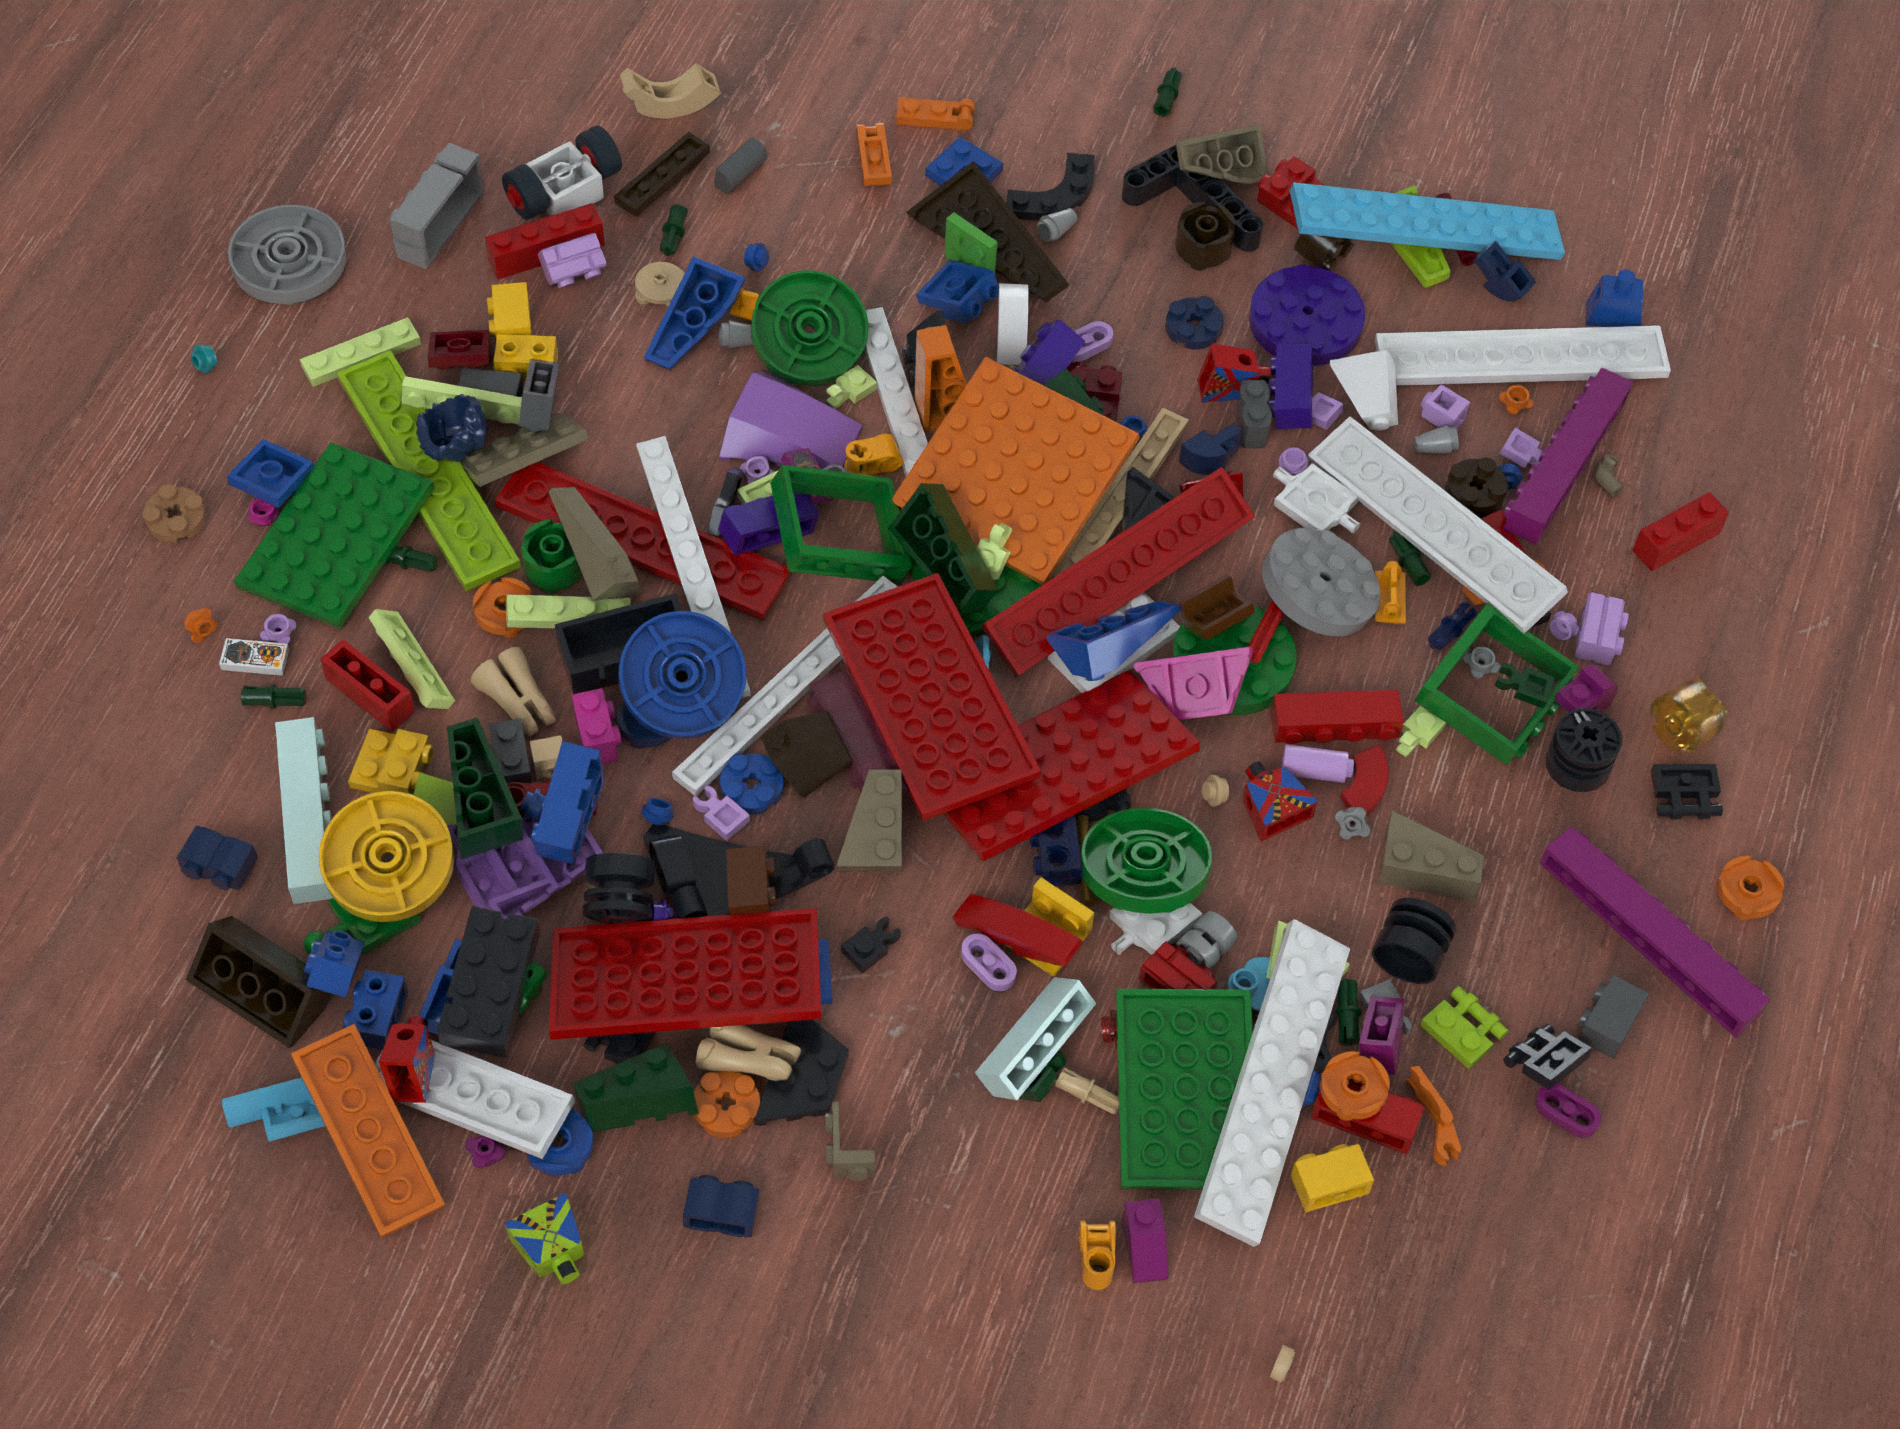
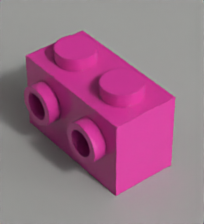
(594, 723)

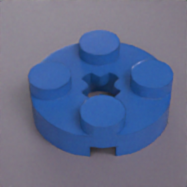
(752, 767)
(573, 1155)

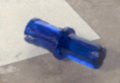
(1451, 626)

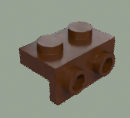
(1214, 608)

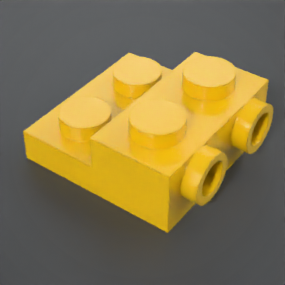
(391, 761)

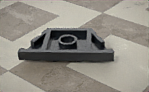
(1141, 498)
(813, 1076)

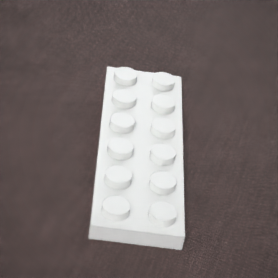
(493, 1101)

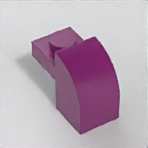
(1588, 691)

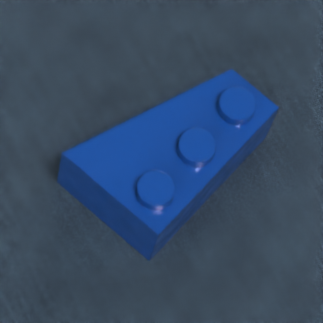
(569, 803)

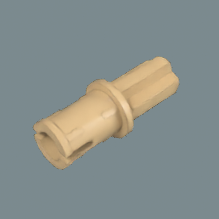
(1087, 1091)

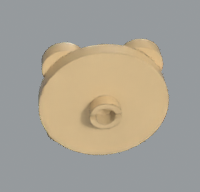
(657, 283)

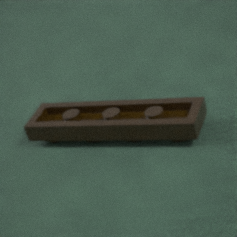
(662, 174)

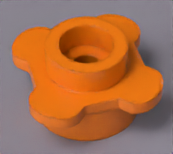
(1516, 399)
(200, 624)

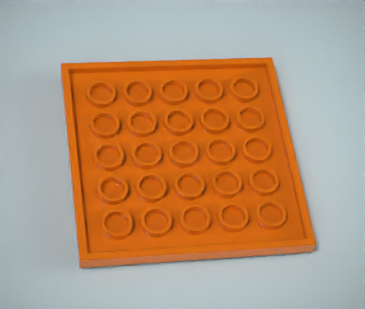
(1022, 461)

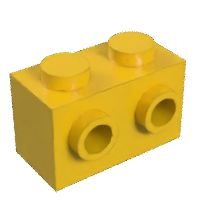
(510, 310)
(515, 352)
(1331, 1177)

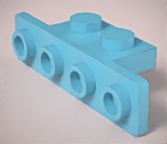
(283, 1107)

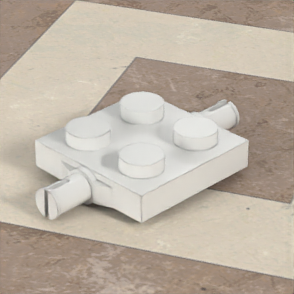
(1316, 499)
(1152, 929)

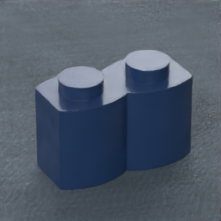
(216, 858)
(721, 1206)

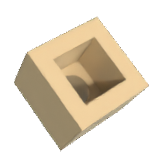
(545, 755)

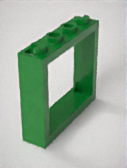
(838, 561)
(1524, 645)

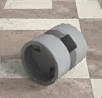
(1209, 939)

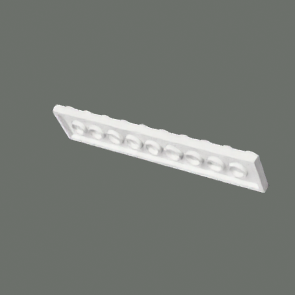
(1525, 354)
(1438, 525)
(1272, 1084)

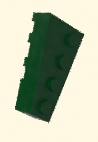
(941, 544)
(482, 798)

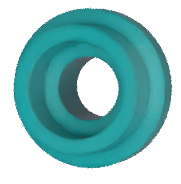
(203, 358)

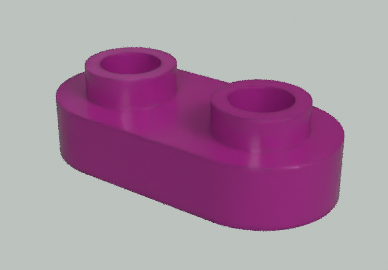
(1568, 1109)

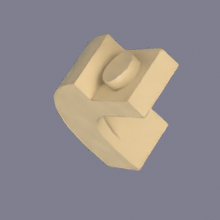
(671, 98)

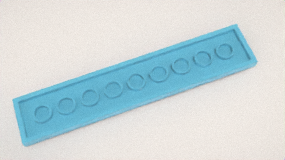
(1425, 221)

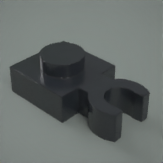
(869, 947)

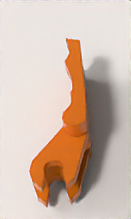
(1445, 1133)

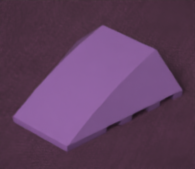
(782, 419)
(513, 875)

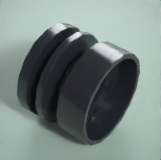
(1583, 750)
(619, 885)
(1414, 940)

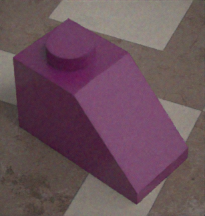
(1383, 1031)
(1145, 1240)

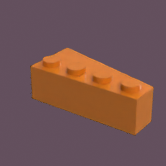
(937, 376)

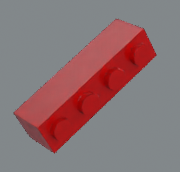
(518, 247)
(1336, 716)

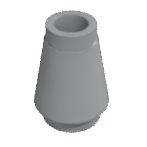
(1054, 225)
(734, 334)
(1437, 441)

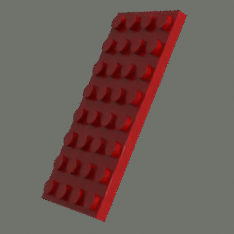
(931, 696)
(1084, 755)
(685, 974)

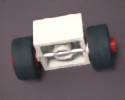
(564, 176)

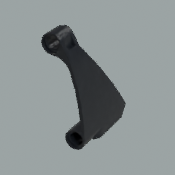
(695, 869)

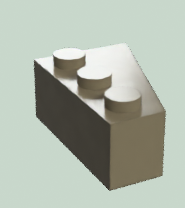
(876, 826)
(1428, 861)

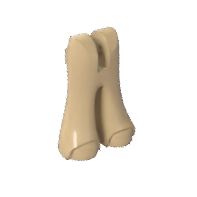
(514, 665)
(746, 1051)

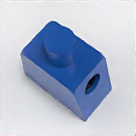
(1616, 301)

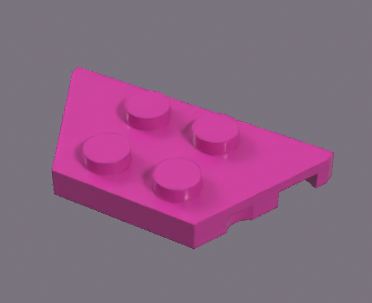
(1198, 682)

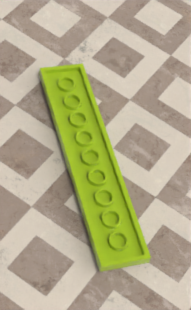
(454, 509)

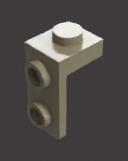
(854, 1164)

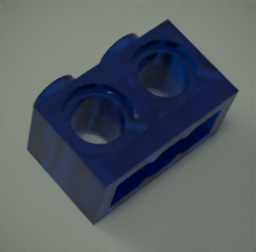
(1062, 850)

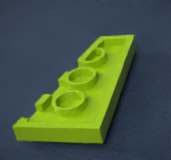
(1425, 262)

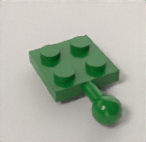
(371, 932)

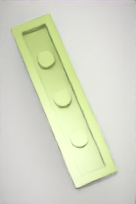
(326, 363)
(494, 405)
(545, 611)
(411, 659)

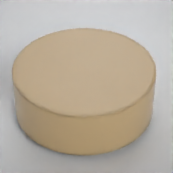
(1282, 1364)

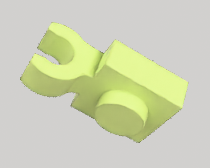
(851, 385)
(992, 550)
(1420, 729)

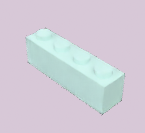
(1035, 1038)

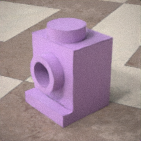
(1444, 407)

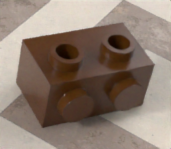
(749, 880)

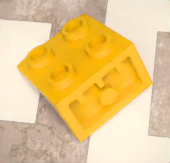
(1061, 910)

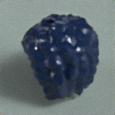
(452, 428)

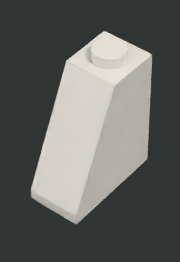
(1370, 386)

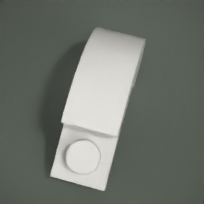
(1012, 323)

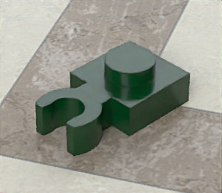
(1530, 684)
(1045, 1080)

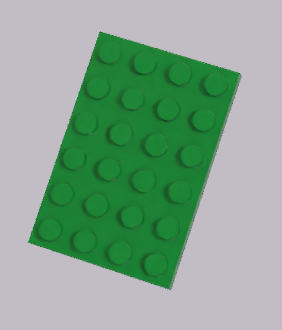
(334, 535)
(1176, 1080)

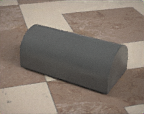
(740, 165)

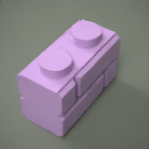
(572, 260)
(1600, 629)

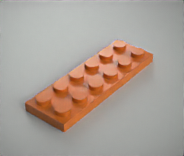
(368, 1131)

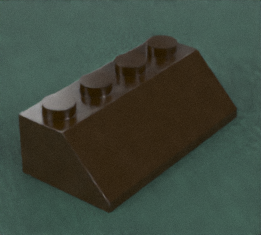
(256, 980)

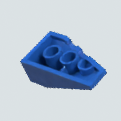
(695, 308)
(1107, 645)

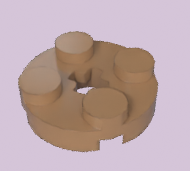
(174, 499)

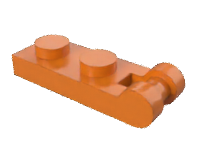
(935, 113)
(874, 154)

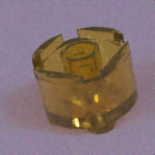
(1688, 716)

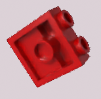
(1275, 189)

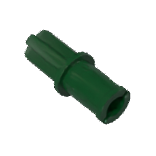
(1167, 92)
(673, 229)
(407, 557)
(1410, 559)
(273, 696)
(1348, 1012)

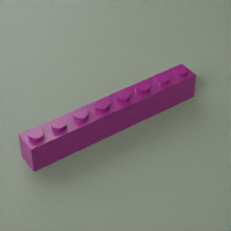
(1568, 455)
(1654, 931)

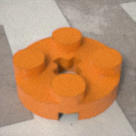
(486, 605)
(1746, 903)
(722, 1085)
(1347, 1102)

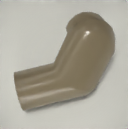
(1605, 475)

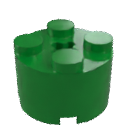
(549, 557)

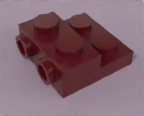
(459, 348)
(1101, 383)

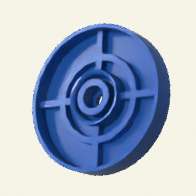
(687, 644)

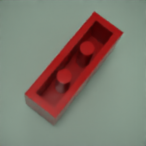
(1680, 531)
(367, 685)
(1390, 1127)

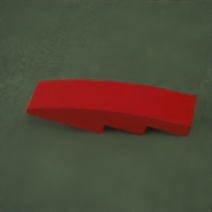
(1022, 931)

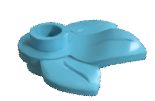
(1255, 979)

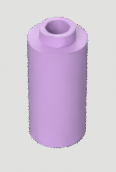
(1317, 763)

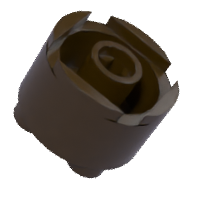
(1205, 235)
(1322, 250)
(1478, 485)

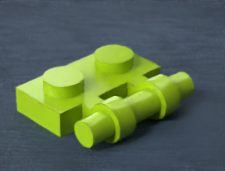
(1457, 1033)

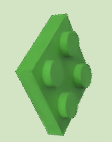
(969, 244)

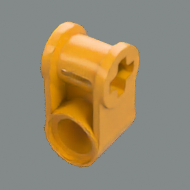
(875, 455)
(1097, 1247)

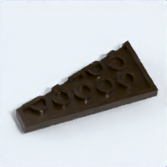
(980, 204)

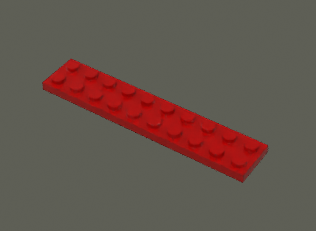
(1119, 570)
(742, 580)

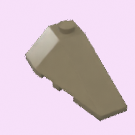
(1226, 155)
(596, 550)

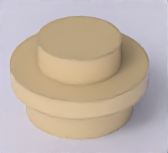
(1215, 790)

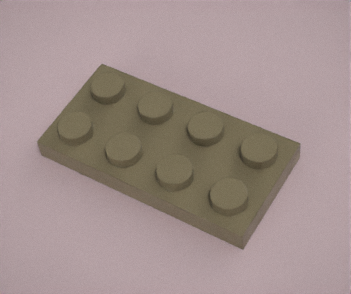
(522, 449)

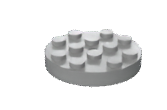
(287, 254)
(1321, 582)

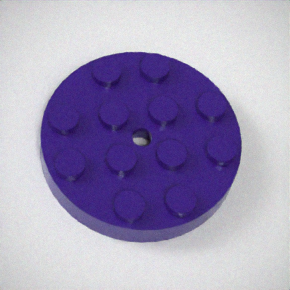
(1305, 308)

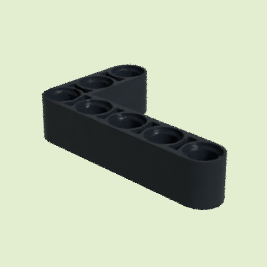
(1164, 173)

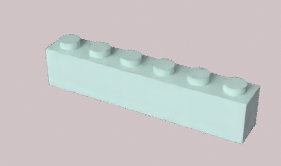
(303, 805)

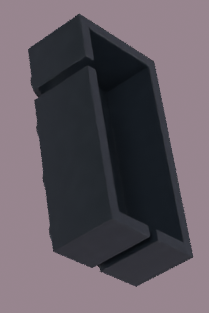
(595, 643)
(488, 982)

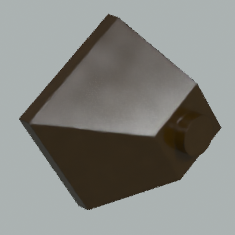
(807, 751)

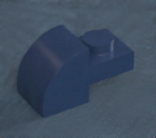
(1505, 279)
(1206, 453)

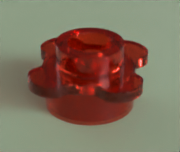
(1108, 1028)

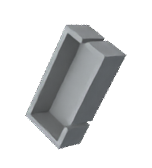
(437, 205)

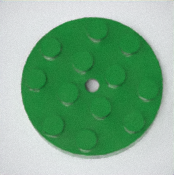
(813, 301)
(1261, 680)
(1146, 860)

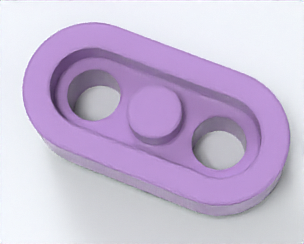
(1091, 347)
(992, 962)

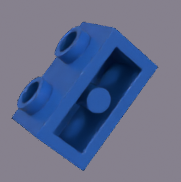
(333, 962)
(376, 1006)

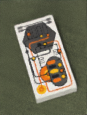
(254, 656)

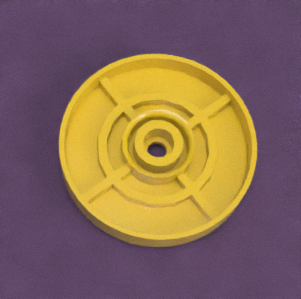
(380, 826)

